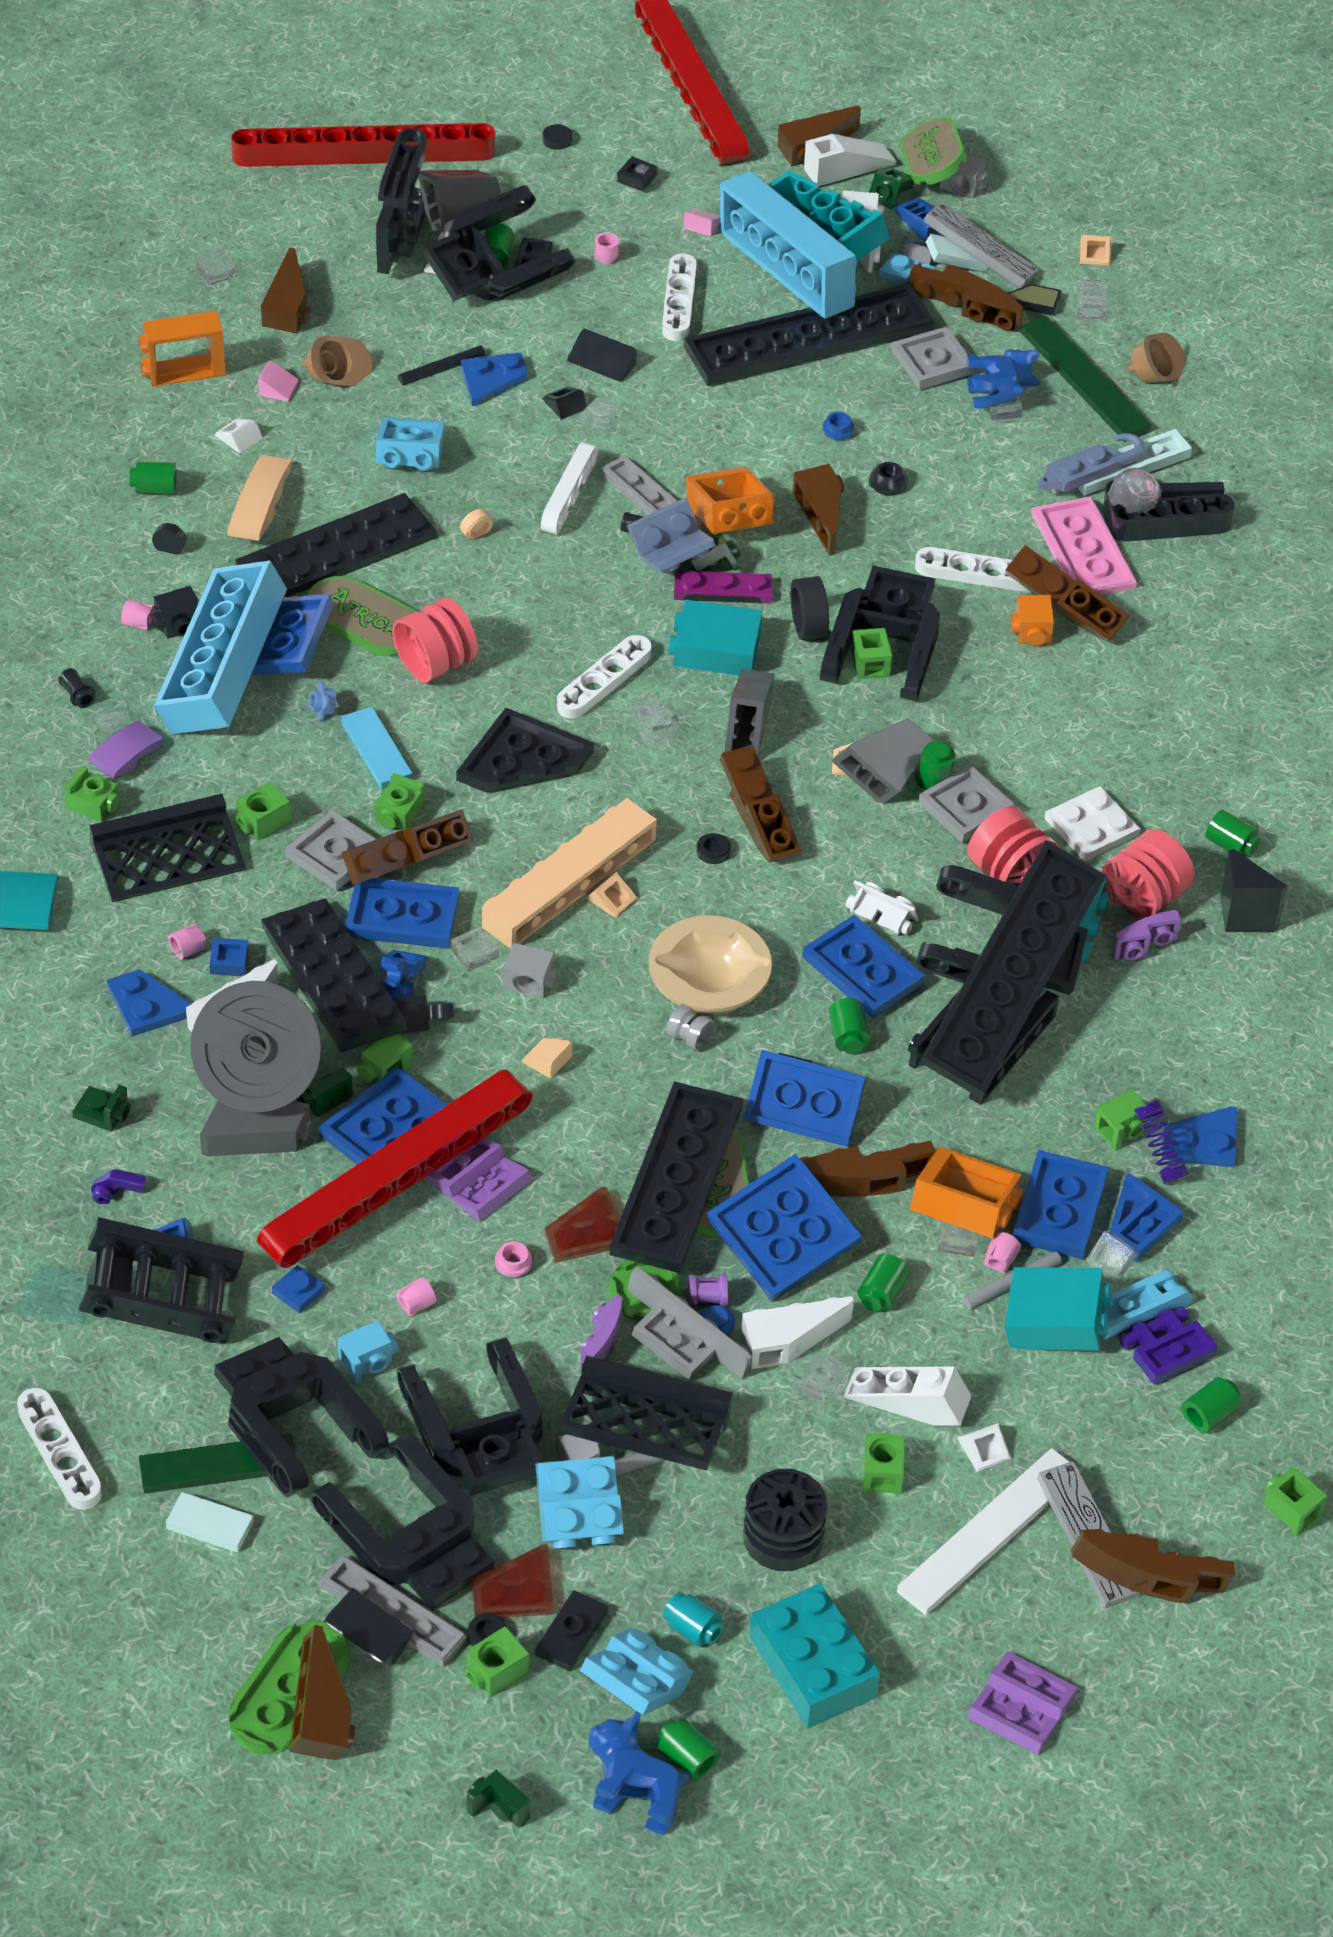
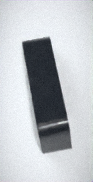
(1171, 517)

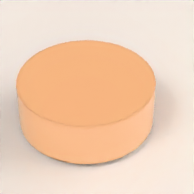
(476, 524)

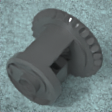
(255, 1046)

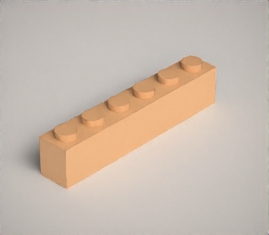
(568, 873)

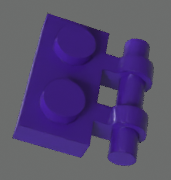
(1173, 1352)

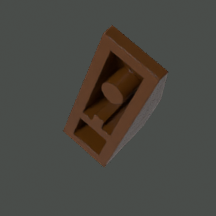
(794, 134)
(285, 301)
(819, 496)
(321, 1704)

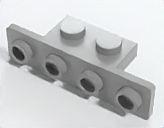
(680, 1333)

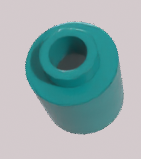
(693, 1619)

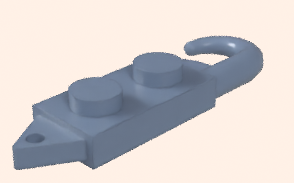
(1090, 464)

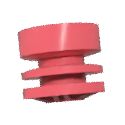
(435, 639)
(1006, 845)
(1148, 874)

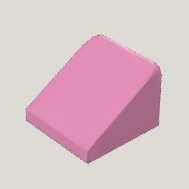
(701, 221)
(277, 382)

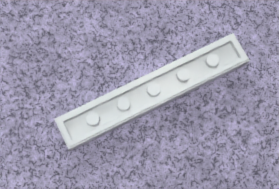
(979, 1538)

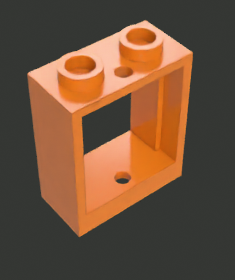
(185, 368)
(719, 504)
(951, 1170)

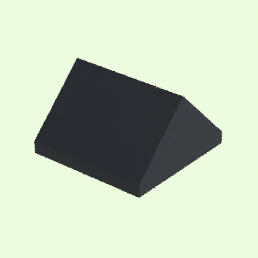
(1250, 896)

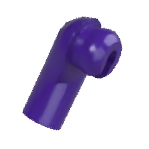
(113, 1182)

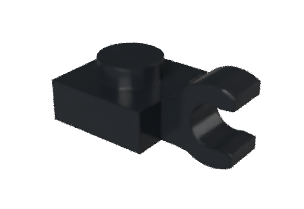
(418, 1013)

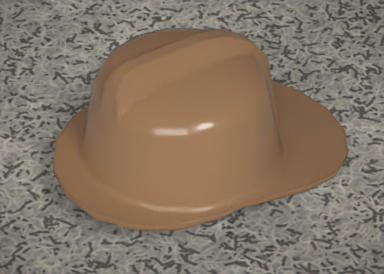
(340, 356)
(1158, 358)

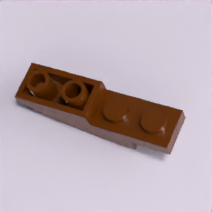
(975, 295)
(1068, 596)
(758, 805)
(407, 846)
(880, 1173)
(1139, 1566)

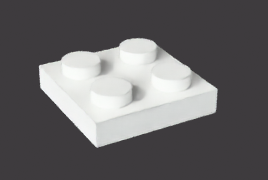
(1092, 823)

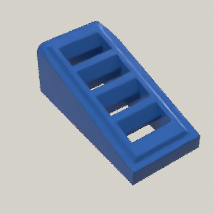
(915, 219)

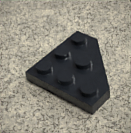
(521, 753)

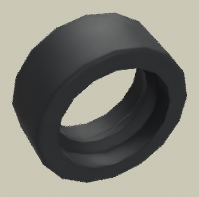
(809, 607)

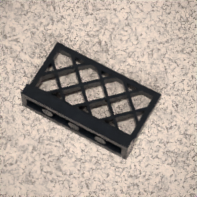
(153, 827)
(650, 1395)

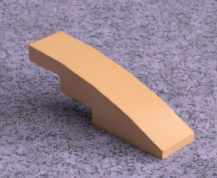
(258, 498)

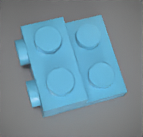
(409, 443)
(579, 1501)
(638, 1671)

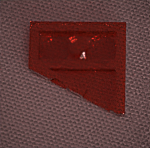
(584, 1228)
(516, 1587)

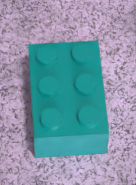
(814, 1655)

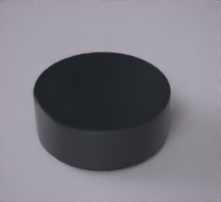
(557, 136)
(169, 538)
(713, 848)
(484, 1626)

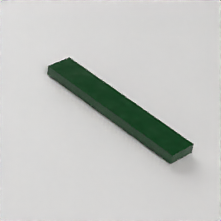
(1084, 377)

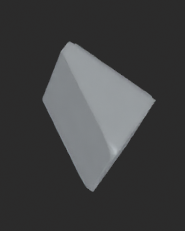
(918, 251)
(576, 1448)

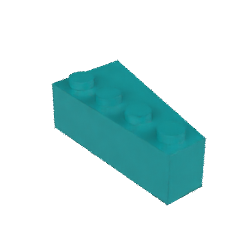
(844, 220)

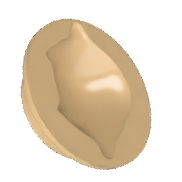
(710, 964)

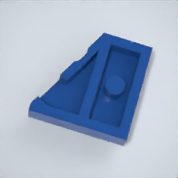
(492, 375)
(146, 1002)
(1205, 1138)

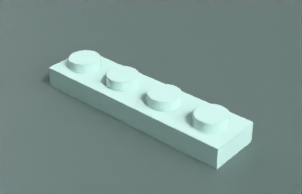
(1159, 453)

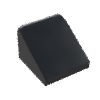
(566, 401)

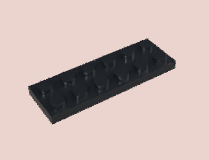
(346, 543)
(334, 975)
(676, 1177)

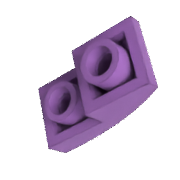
(122, 750)
(1134, 939)
(606, 1329)

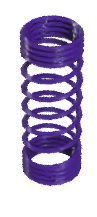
(1151, 1110)

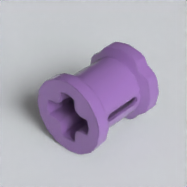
(708, 1290)

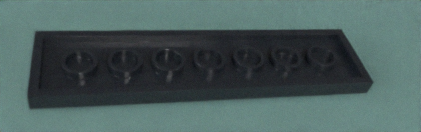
(807, 335)
(1012, 969)

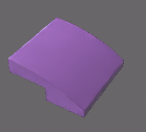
(470, 1168)
(1029, 1689)

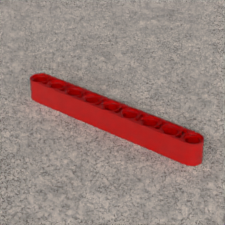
(693, 80)
(357, 144)
(394, 1169)

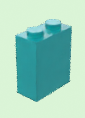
(715, 637)
(1057, 1308)

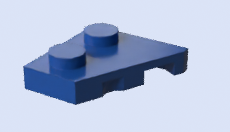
(1143, 1216)

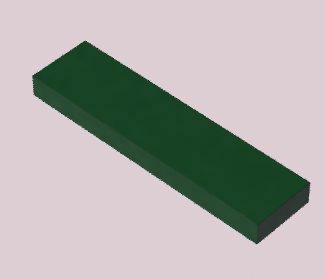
(200, 1466)

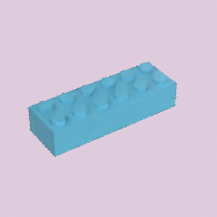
(787, 244)
(220, 648)

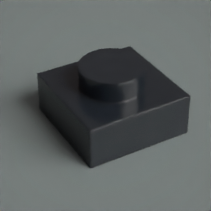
(637, 173)

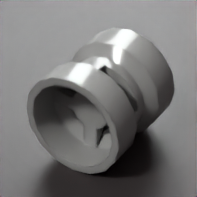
(688, 1026)

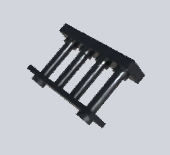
(1036, 1022)
(166, 1251)

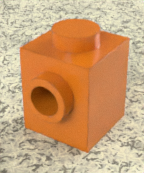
(1033, 620)

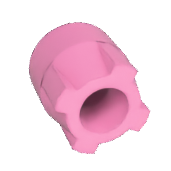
(606, 247)
(137, 614)
(188, 940)
(1002, 1252)
(416, 1296)

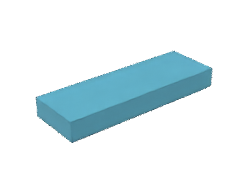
(375, 746)

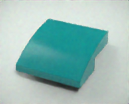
(27, 899)

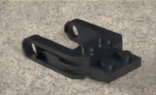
(400, 217)
(470, 266)
(891, 602)
(993, 896)
(274, 1381)
(490, 1449)
(428, 1554)

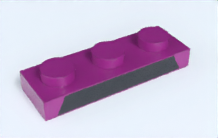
(723, 587)

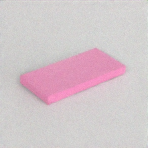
(1084, 545)

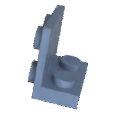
(669, 537)

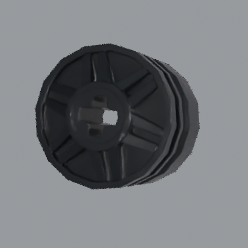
(785, 1519)

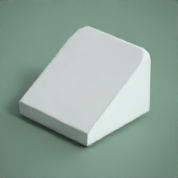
(240, 434)
(985, 1447)

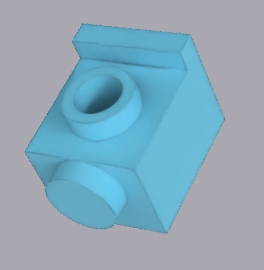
(366, 1350)

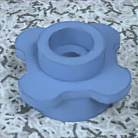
(323, 701)

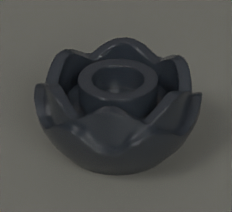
(888, 479)

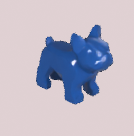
(1002, 376)
(634, 1773)

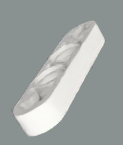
(679, 297)
(567, 488)
(975, 574)
(601, 675)
(61, 1448)

